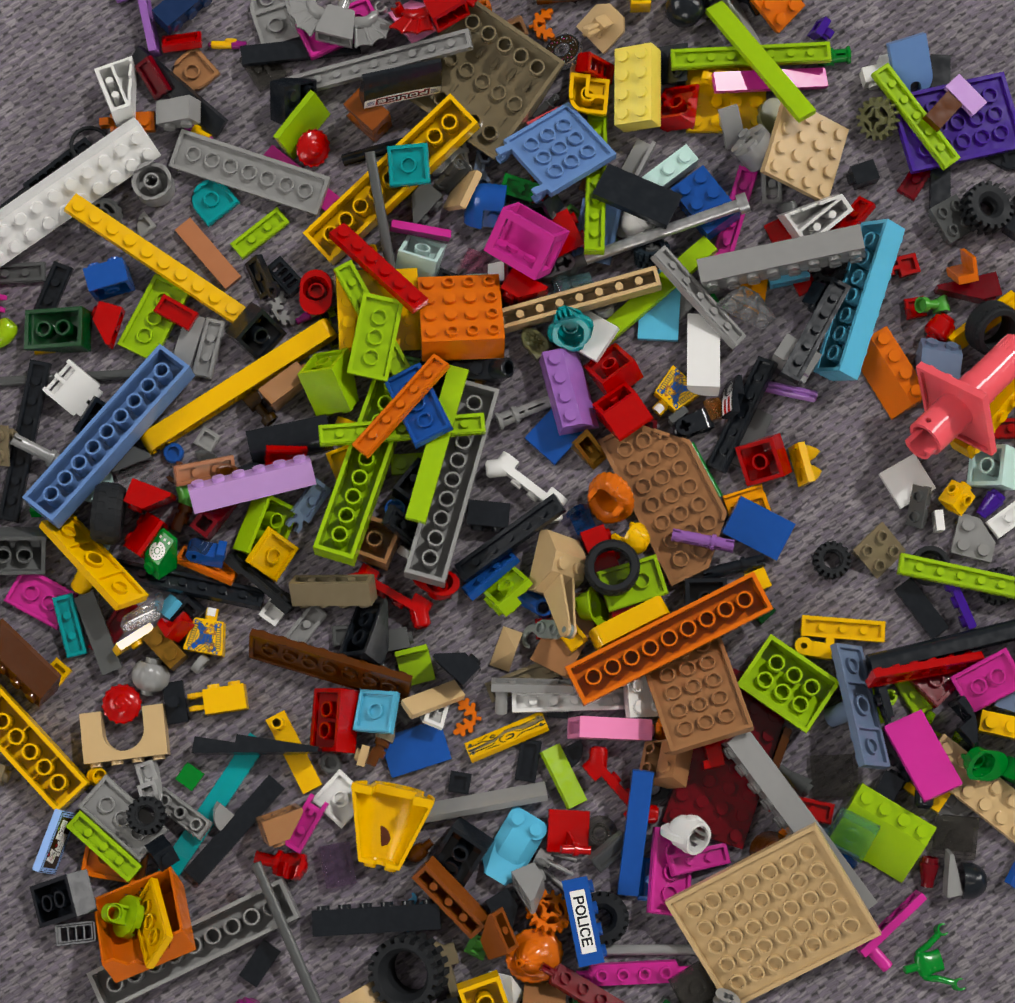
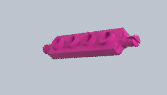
(632, 972)

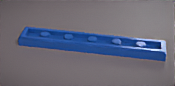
(635, 832)

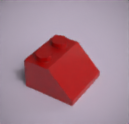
(521, 288)
(613, 369)
(763, 459)
(146, 497)
(144, 534)

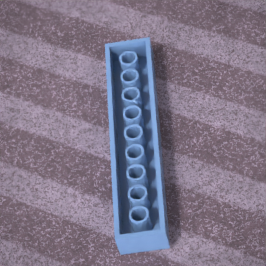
(109, 436)

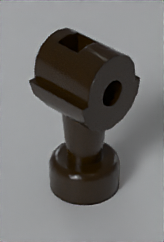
(255, 403)

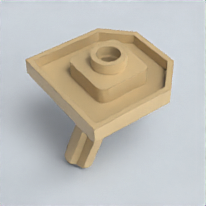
(603, 26)

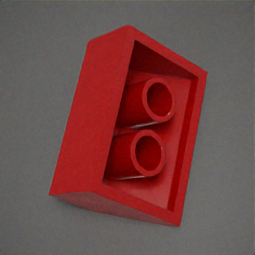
(334, 720)

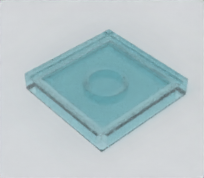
(852, 834)

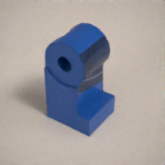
(206, 552)

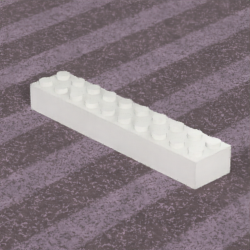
(88, 175)

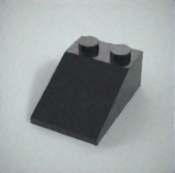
(368, 633)
(463, 850)

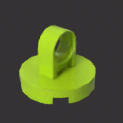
(126, 917)

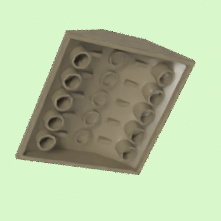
(497, 80)

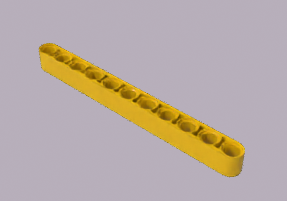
(238, 386)

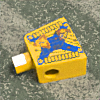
(673, 392)
(207, 635)

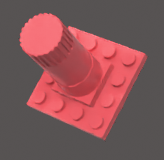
(961, 405)

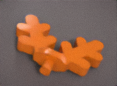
(540, 19)
(470, 710)

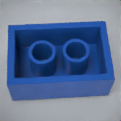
(701, 193)

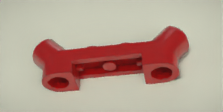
(418, 605)
(597, 767)

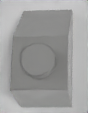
(529, 885)

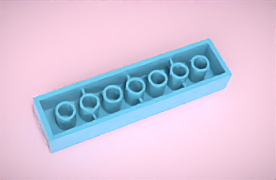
(854, 323)

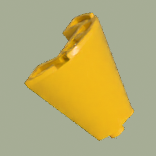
(396, 808)

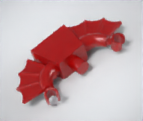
(435, 13)

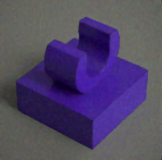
(821, 29)

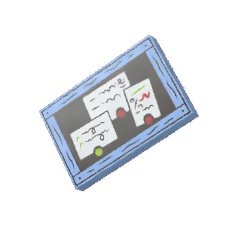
(53, 842)

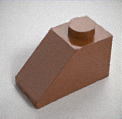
(498, 935)

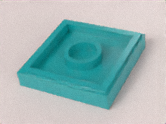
(408, 165)

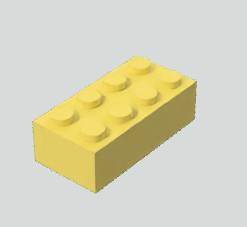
(637, 87)

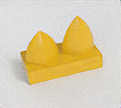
(800, 457)

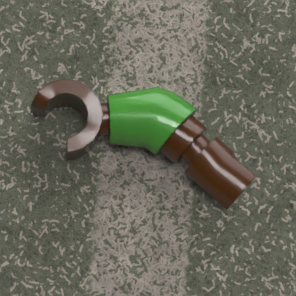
(185, 505)

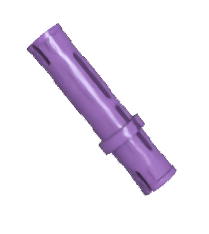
(707, 541)

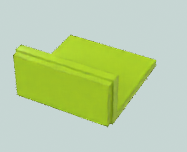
(416, 662)

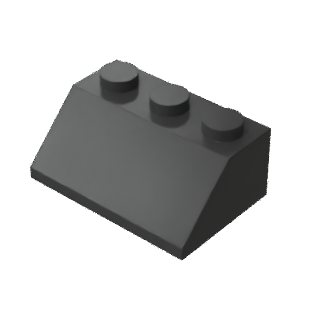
(22, 550)

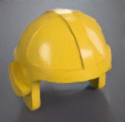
(636, 537)

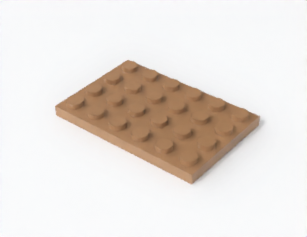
(699, 699)

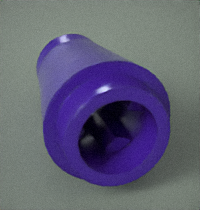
(990, 503)

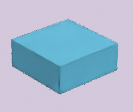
(170, 606)

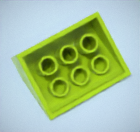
(788, 683)
(900, 835)

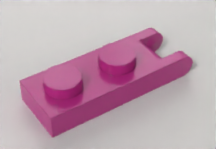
(306, 825)

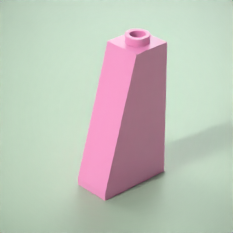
(610, 728)

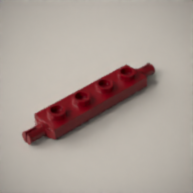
(576, 985)

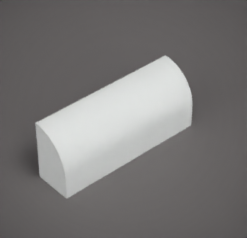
(702, 357)

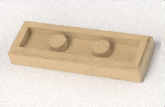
(432, 699)

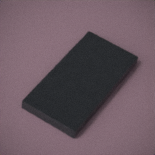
(637, 196)

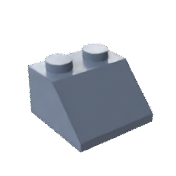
(942, 355)

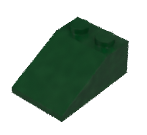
(58, 330)

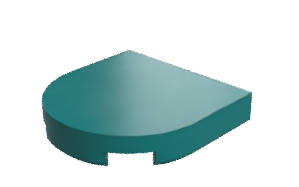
(213, 201)

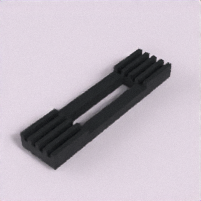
(278, 597)

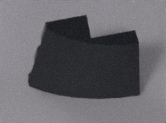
(967, 727)

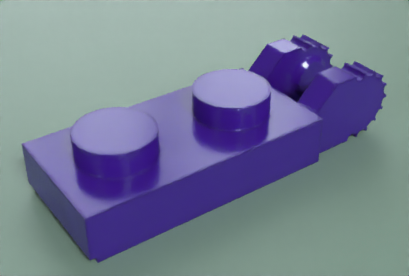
(958, 601)

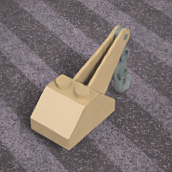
(556, 575)

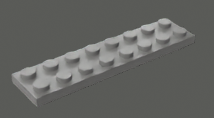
(250, 172)

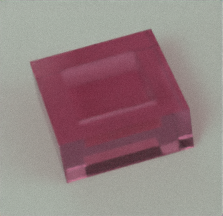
(474, 261)

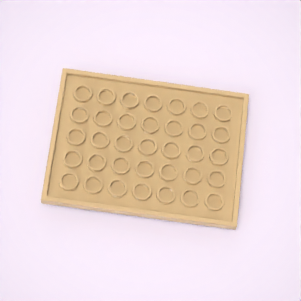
(773, 915)

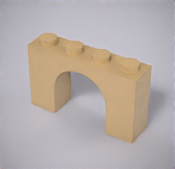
(153, 743)

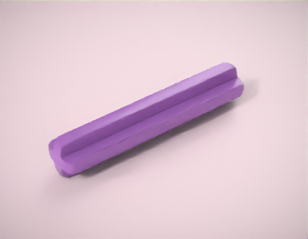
(792, 391)

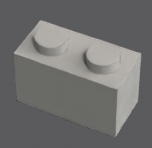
(178, 112)

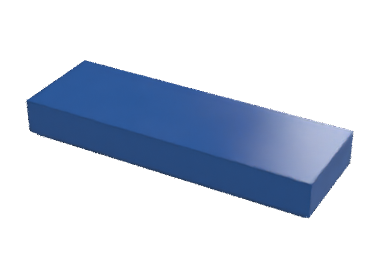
(488, 577)

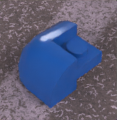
(485, 205)

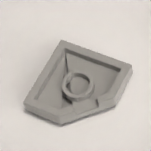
(972, 539)

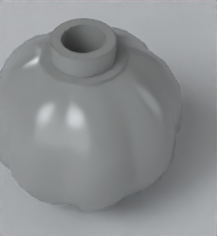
(150, 676)

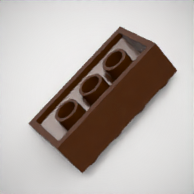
(26, 667)

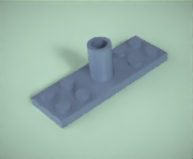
(857, 707)

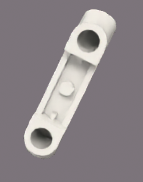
(506, 466)

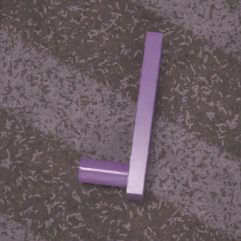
(149, 27)

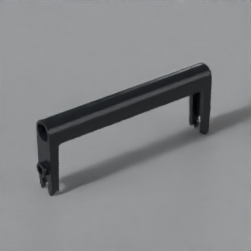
(938, 647)

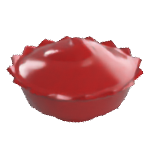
(312, 148)
(121, 703)

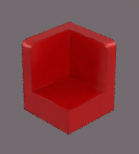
(178, 628)

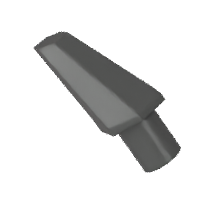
(547, 105)

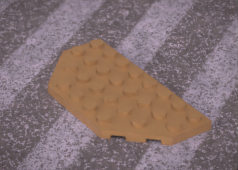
(668, 494)

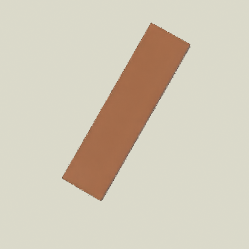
(208, 253)

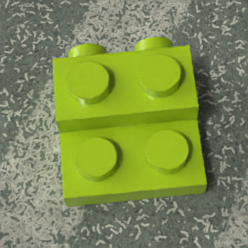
(504, 593)

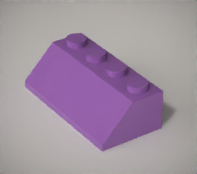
(568, 391)

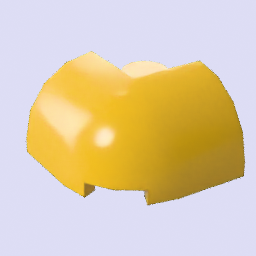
(589, 94)

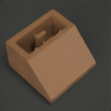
(668, 770)

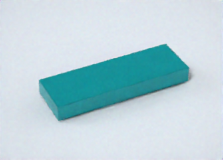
(69, 625)

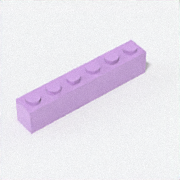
(251, 483)

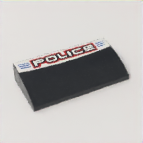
(401, 83)

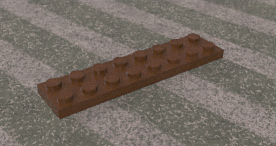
(326, 664)

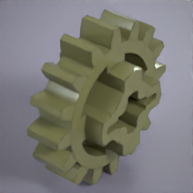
(874, 126)

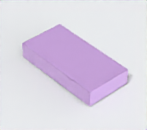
(966, 94)

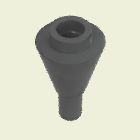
(799, 782)

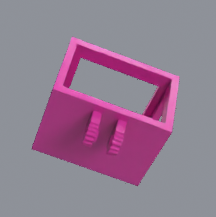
(527, 241)

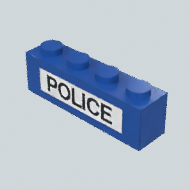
(583, 921)

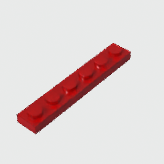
(378, 268)
(918, 670)

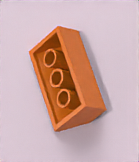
(891, 374)

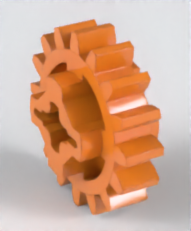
(556, 920)

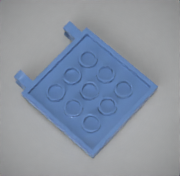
(557, 150)

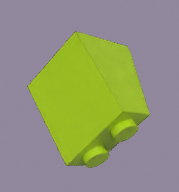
(328, 384)

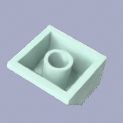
(420, 254)
(994, 470)

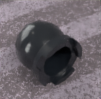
(685, 12)

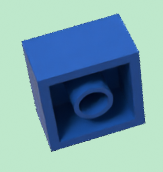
(108, 278)

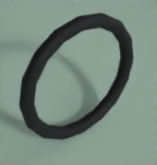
(81, 130)

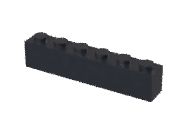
(376, 919)

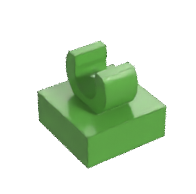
(475, 948)

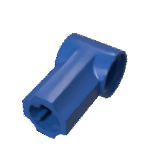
(532, 602)

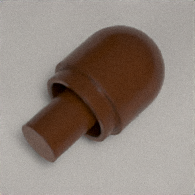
(419, 851)

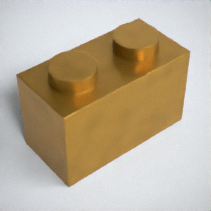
(165, 648)

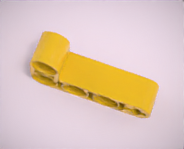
(628, 622)

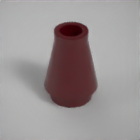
(928, 870)

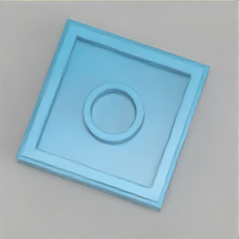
(376, 711)

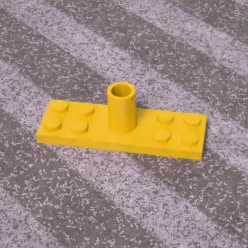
(94, 565)

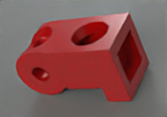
(713, 755)

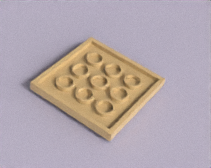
(805, 153)

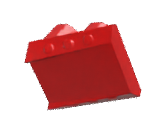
(679, 107)

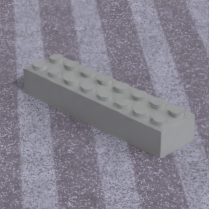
(782, 258)

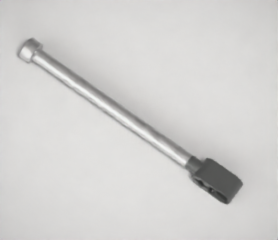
(740, 204)

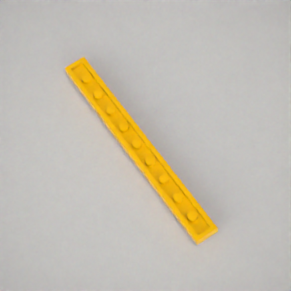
(154, 258)

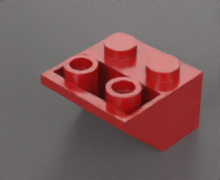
(622, 411)

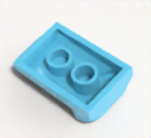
(513, 845)

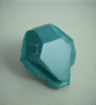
(570, 328)

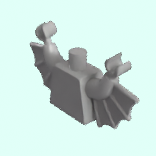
(338, 23)

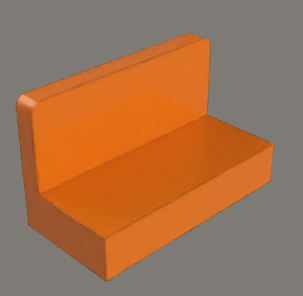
(965, 272)

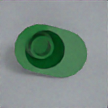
(984, 764)

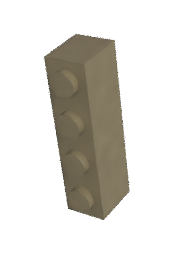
(333, 590)

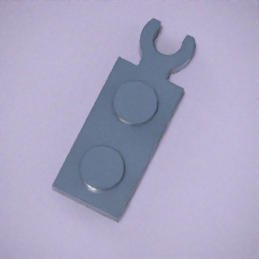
(308, 504)

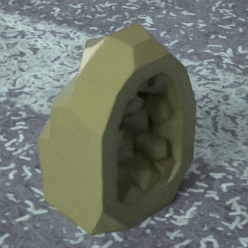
(534, 342)

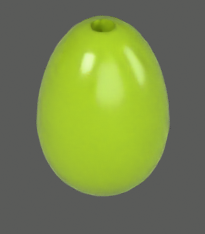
(8, 331)

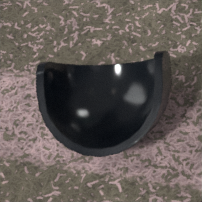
(975, 880)

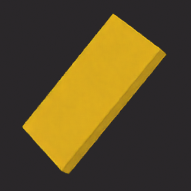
(155, 930)

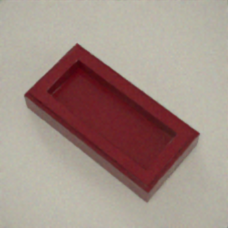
(153, 77)

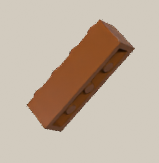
(451, 897)

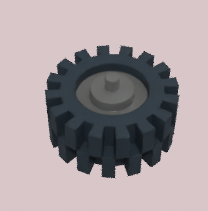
(645, 252)

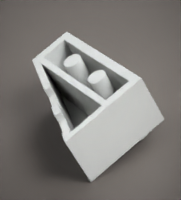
(118, 86)
(816, 216)

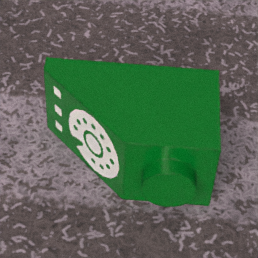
(161, 555)

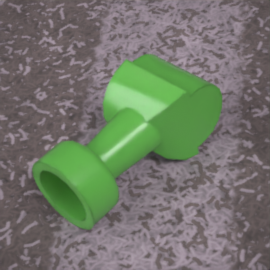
(937, 305)

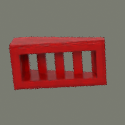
(588, 59)

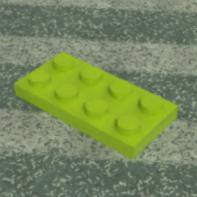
(145, 327)
(375, 337)

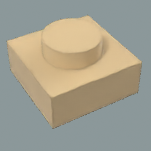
(361, 755)

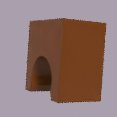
(371, 121)

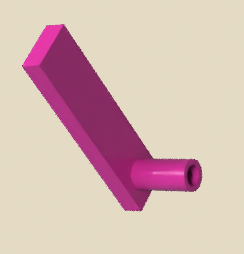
(887, 926)

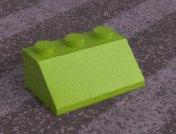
(261, 514)

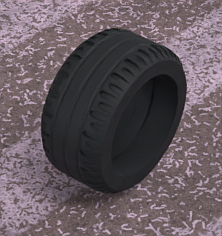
(980, 319)
(618, 546)

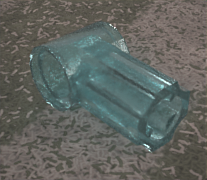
(564, 282)

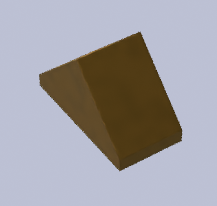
(588, 449)

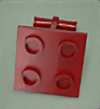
(568, 832)

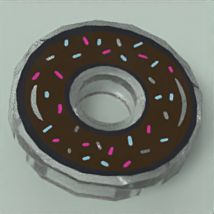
(568, 42)

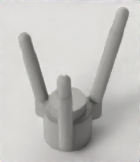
(546, 859)

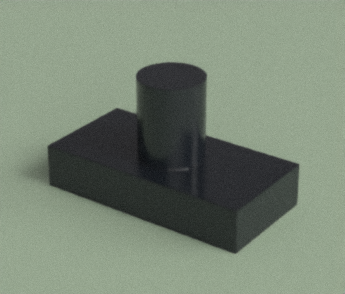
(175, 703)

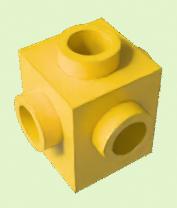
(957, 497)

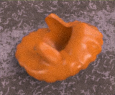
(610, 498)
(532, 952)

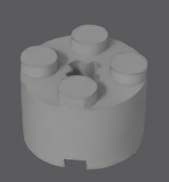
(752, 146)
(142, 182)

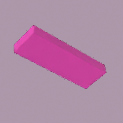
(420, 230)
(710, 857)

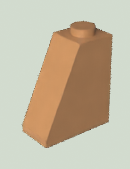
(282, 387)

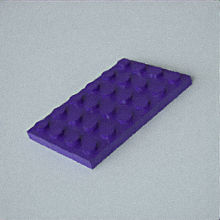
(974, 137)

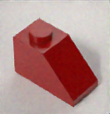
(108, 321)

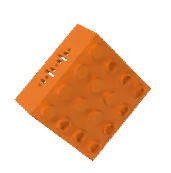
(461, 317)
(123, 956)

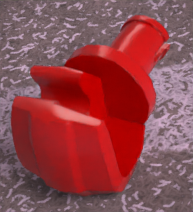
(285, 865)

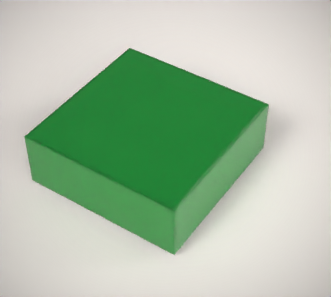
(190, 776)

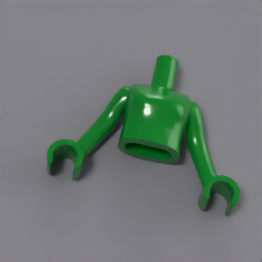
(931, 962)

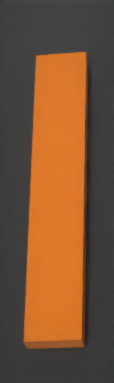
(401, 405)

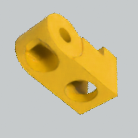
(814, 649)

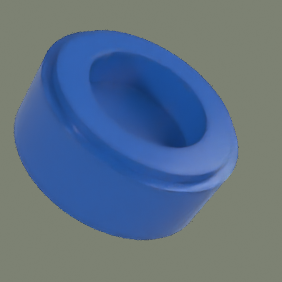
(173, 452)

